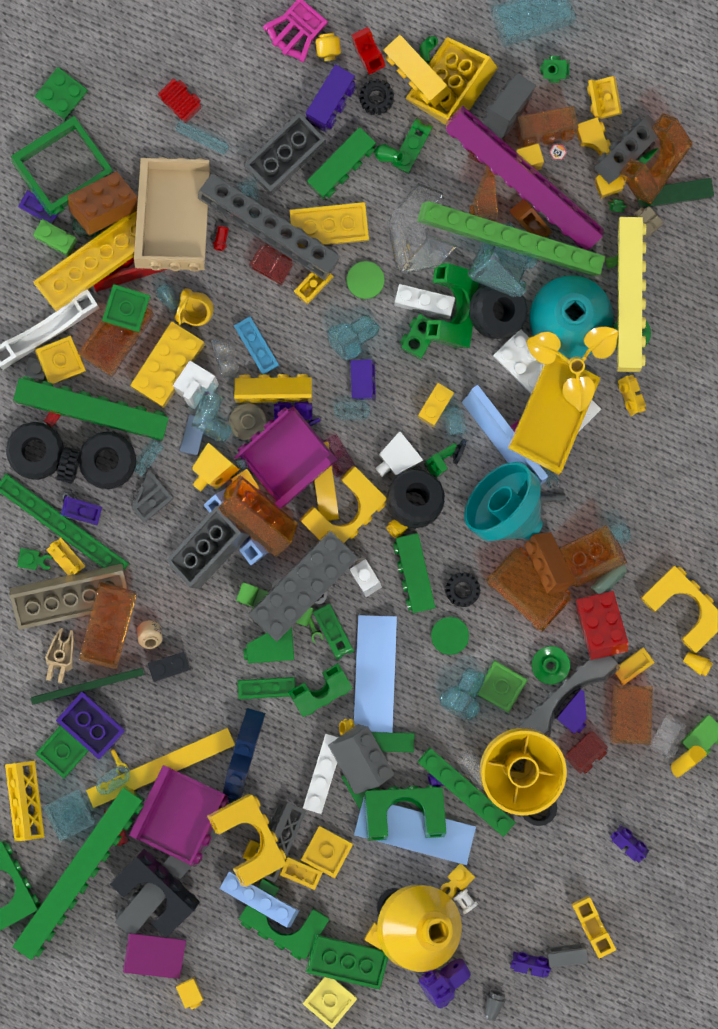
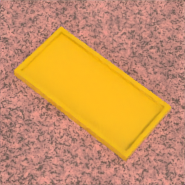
(549, 420)

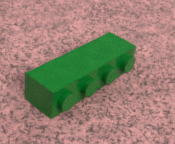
(341, 163)
(415, 573)

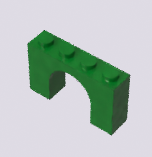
(459, 330)
(428, 800)
(23, 901)
(298, 942)

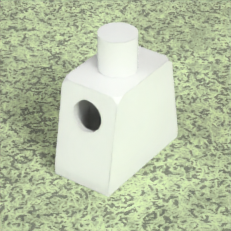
(398, 456)
(364, 576)

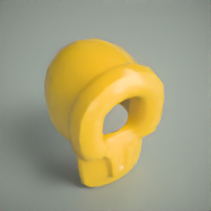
(194, 308)

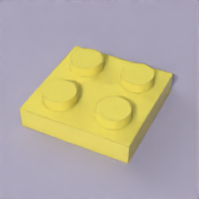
(330, 1001)

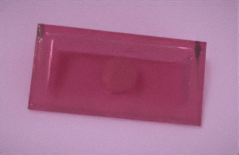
(343, 461)

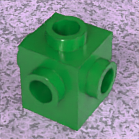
(562, 69)

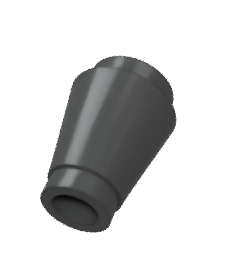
(494, 1003)

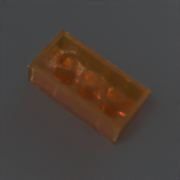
(111, 344)
(258, 516)
(107, 625)

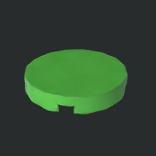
(365, 280)

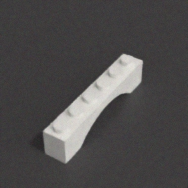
(55, 324)

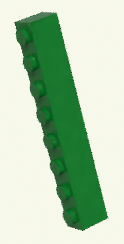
(90, 409)

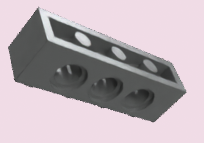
(608, 167)

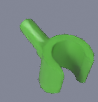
(314, 630)

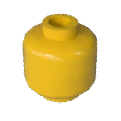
(328, 46)

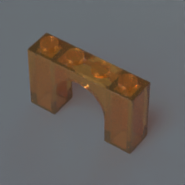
(674, 146)

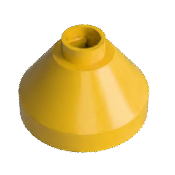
(533, 787)
(406, 924)

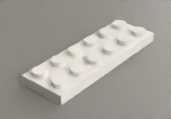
(526, 369)

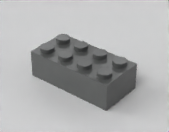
(285, 154)

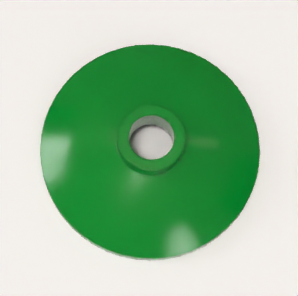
(560, 661)

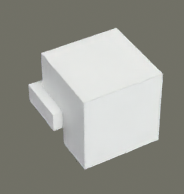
(193, 383)

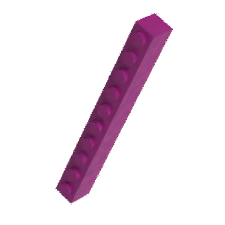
(524, 178)

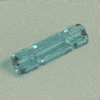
(148, 458)

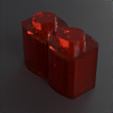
(271, 265)

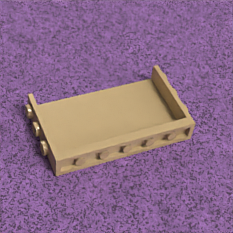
(170, 215)

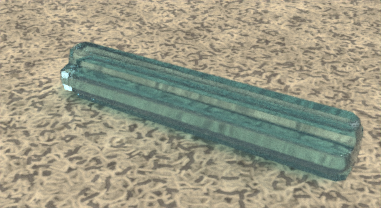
(202, 137)

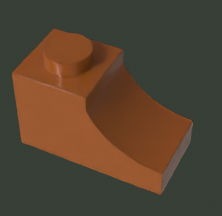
(530, 219)

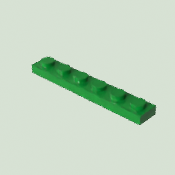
(466, 792)

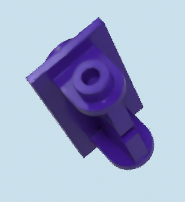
(303, 408)
(637, 849)
(523, 961)

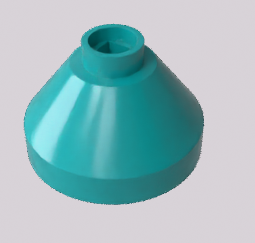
(549, 313)
(505, 504)

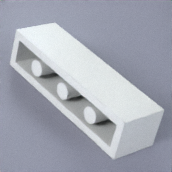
(321, 777)

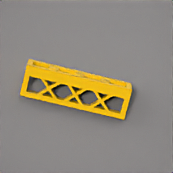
(21, 801)

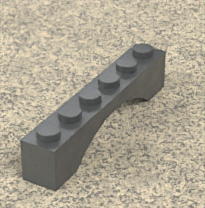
(589, 673)

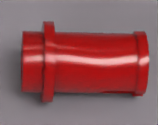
(220, 239)

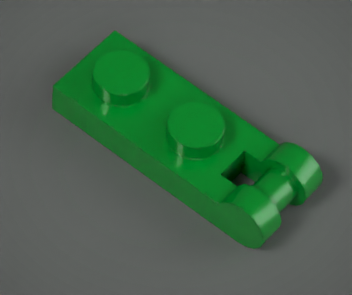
(413, 145)
(333, 631)

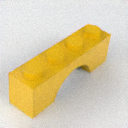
(592, 135)

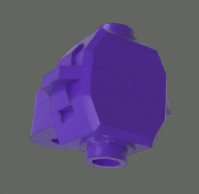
(441, 984)

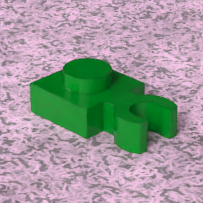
(30, 559)

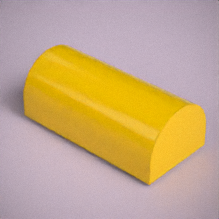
(311, 287)
(687, 760)

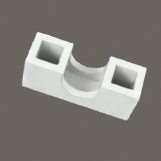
(431, 302)

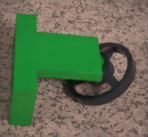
(436, 465)

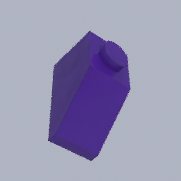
(574, 713)

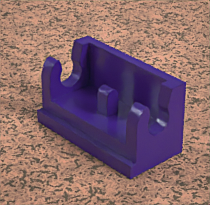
(363, 379)

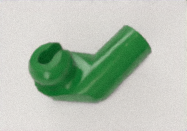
(427, 46)

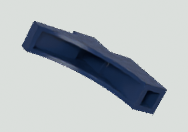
(243, 754)

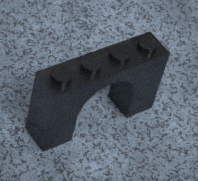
(147, 869)

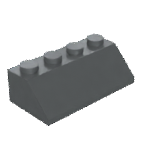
(206, 548)

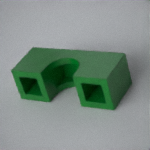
(309, 701)

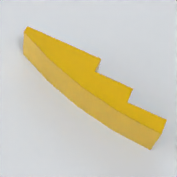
(326, 494)
(293, 870)

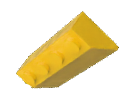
(273, 389)

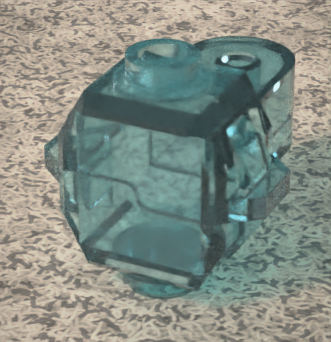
(348, 338)
(461, 699)

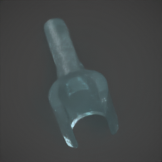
(550, 477)

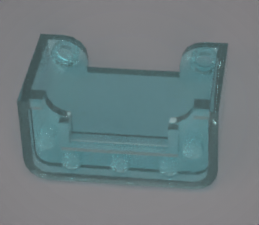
(501, 268)

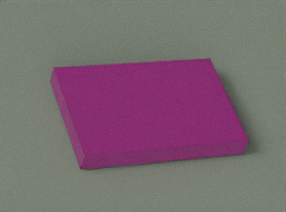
(154, 956)

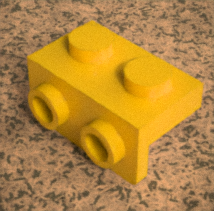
(604, 97)

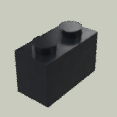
(169, 666)

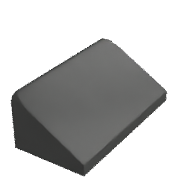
(567, 955)

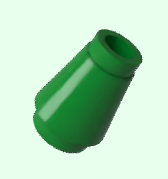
(386, 153)

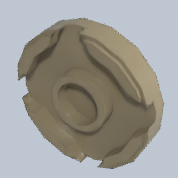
(251, 424)

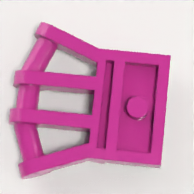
(305, 20)

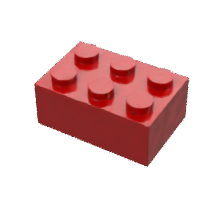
(602, 625)

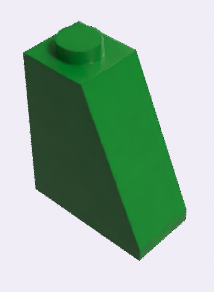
(268, 650)

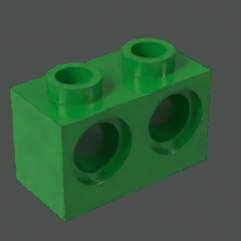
(416, 335)

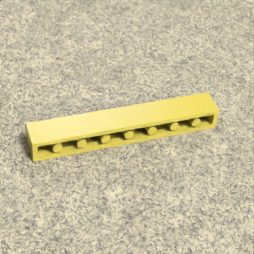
(630, 294)

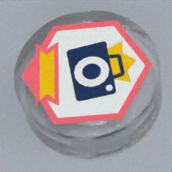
(557, 152)

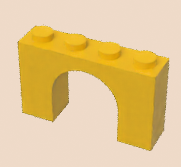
(368, 500)
(676, 583)
(269, 856)

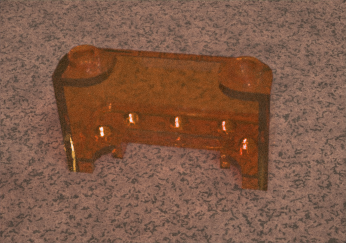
(521, 586)

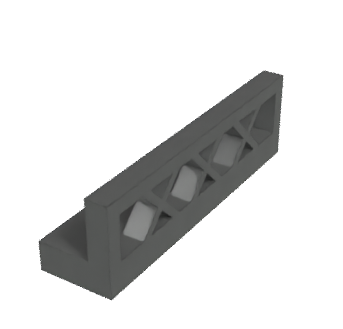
(278, 824)

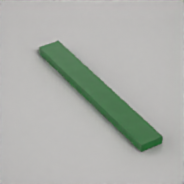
(59, 524)

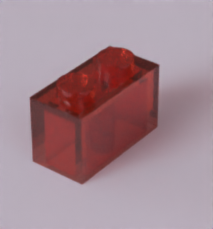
(586, 752)

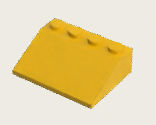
(464, 73)

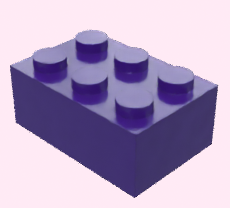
(331, 98)
(91, 725)

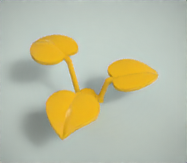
(576, 390)

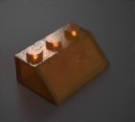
(593, 555)

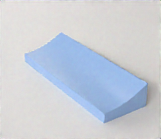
(497, 429)
(375, 672)
(408, 832)

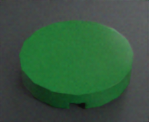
(450, 635)

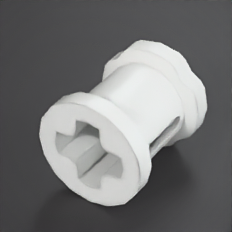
(465, 901)

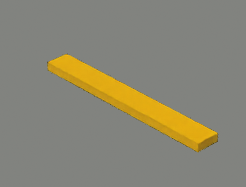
(175, 760)

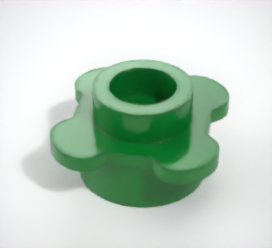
(617, 205)

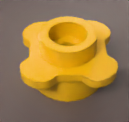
(345, 726)

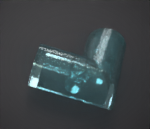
(206, 420)

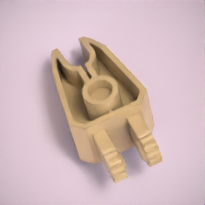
(60, 655)

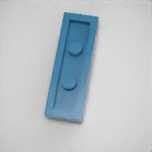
(256, 345)

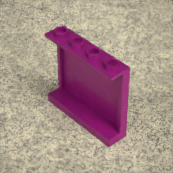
(286, 456)
(177, 814)

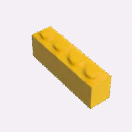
(417, 71)

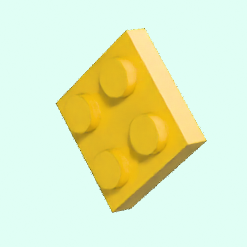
(60, 360)
(327, 852)

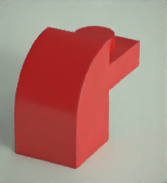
(368, 51)

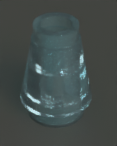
(167, 296)

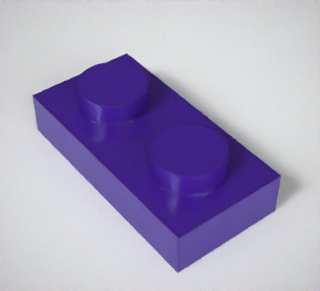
(32, 206)
(81, 510)

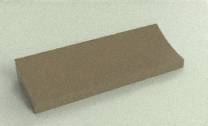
(62, 596)

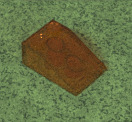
(485, 199)

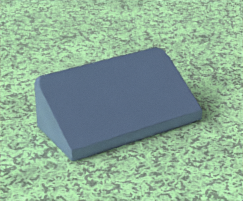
(192, 439)

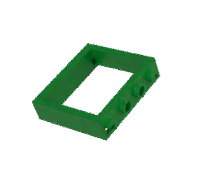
(45, 141)

